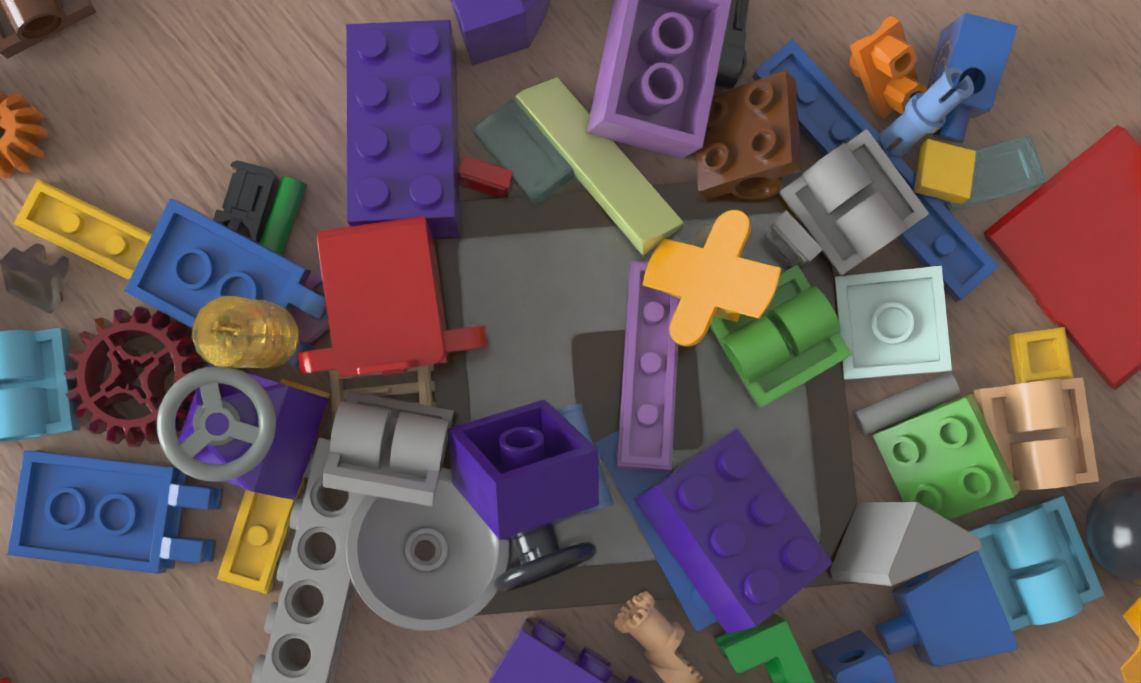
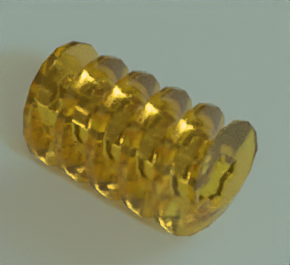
(245, 333)

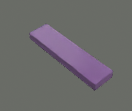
(647, 378)

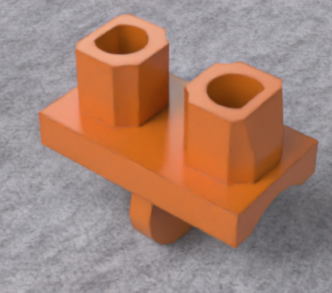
(886, 68)

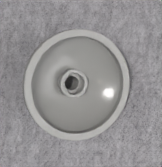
(419, 592)

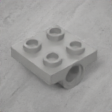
(853, 202)
(387, 448)

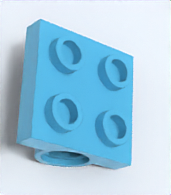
(34, 384)
(1038, 563)

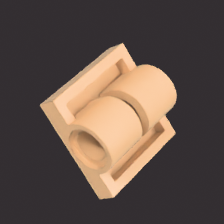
(1042, 432)

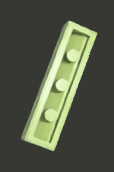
(600, 166)

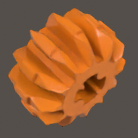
(20, 135)

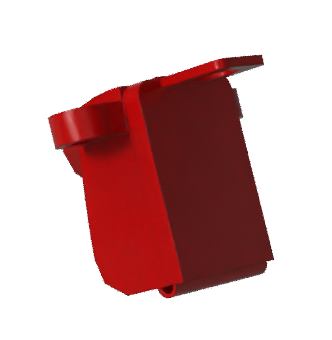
(384, 301)

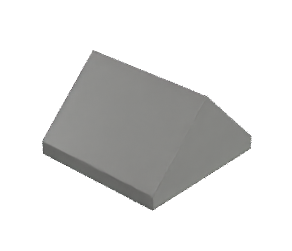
(897, 543)

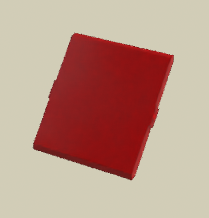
(1081, 252)

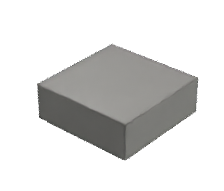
(792, 240)

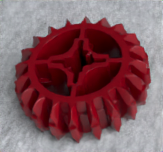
(112, 345)

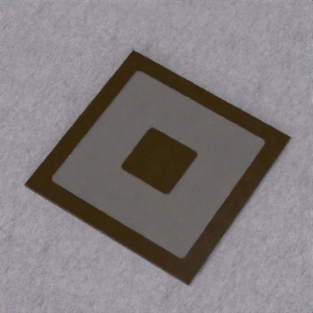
(555, 321)

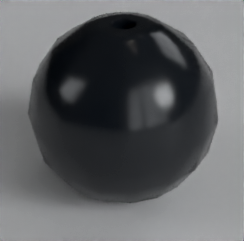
(1115, 529)

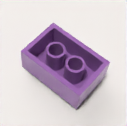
(659, 74)

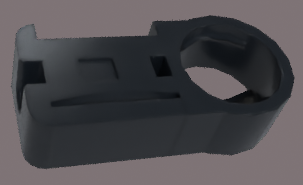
(733, 54)
(249, 198)

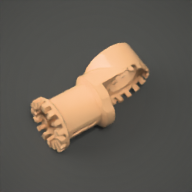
(658, 638)

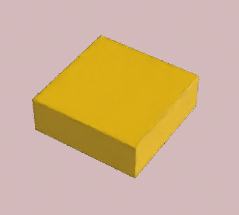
(945, 171)
(1040, 355)

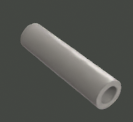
(907, 403)

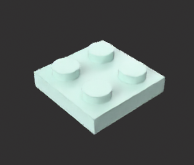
(894, 323)

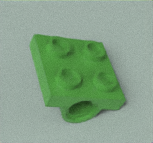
(787, 344)
(947, 459)

